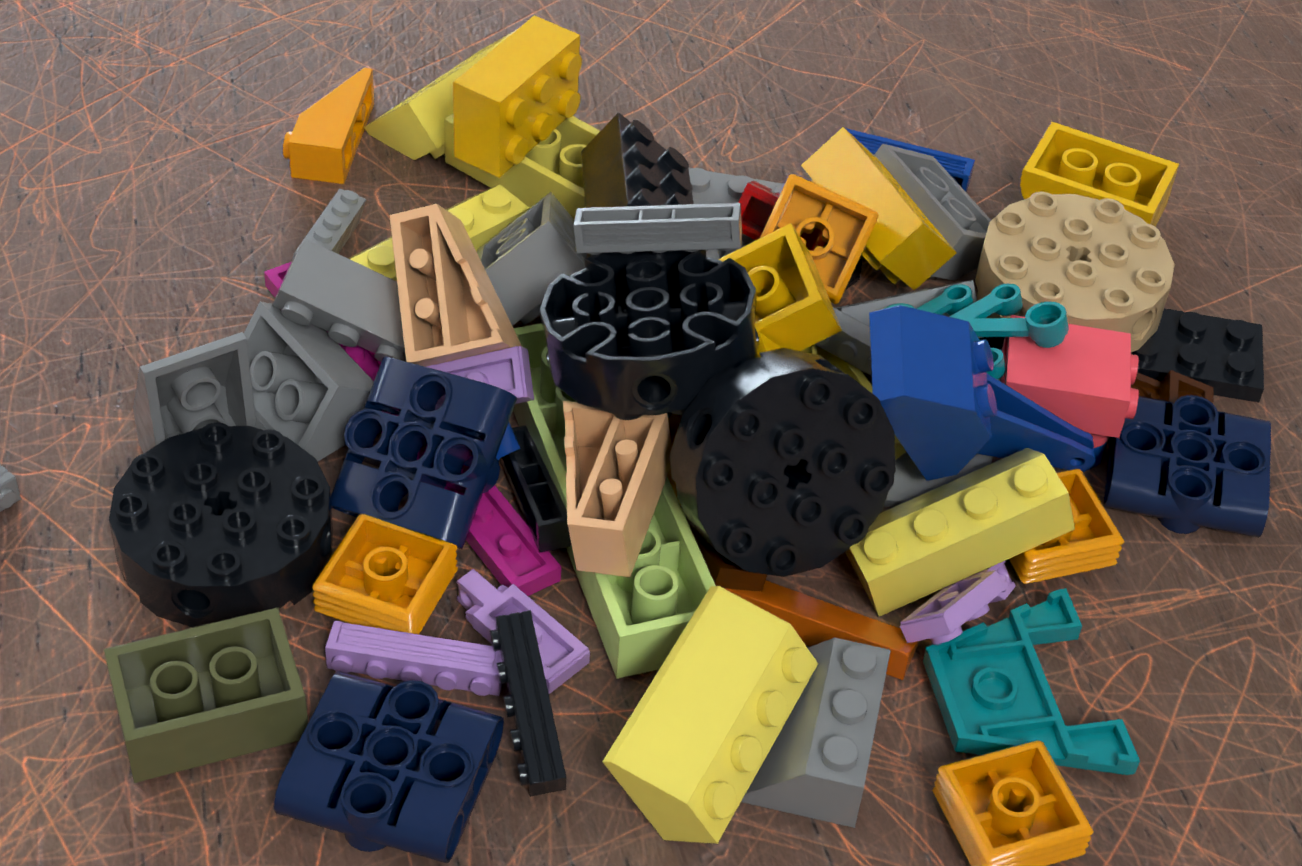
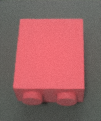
(1079, 380)

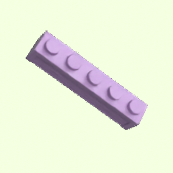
(413, 657)

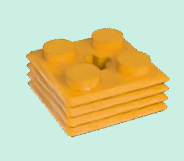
(844, 227)
(1087, 548)
(385, 576)
(1012, 808)

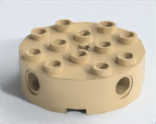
(1081, 254)

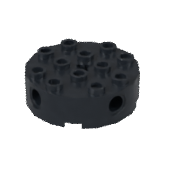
(647, 329)
(783, 462)
(221, 524)

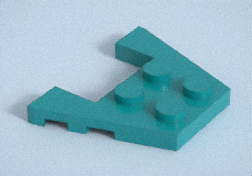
(1000, 697)

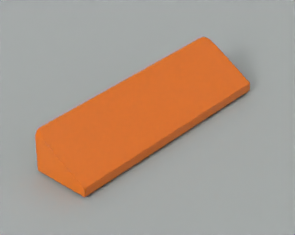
(822, 621)

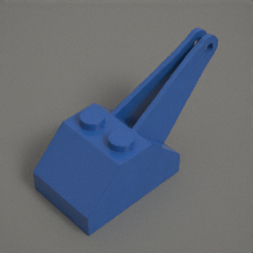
(947, 406)

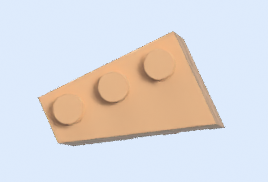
(444, 290)
(612, 484)

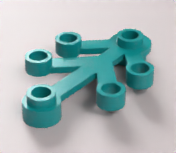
(1043, 322)

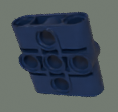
(412, 395)
(1191, 467)
(376, 729)

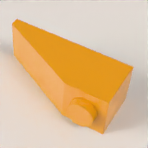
(331, 131)

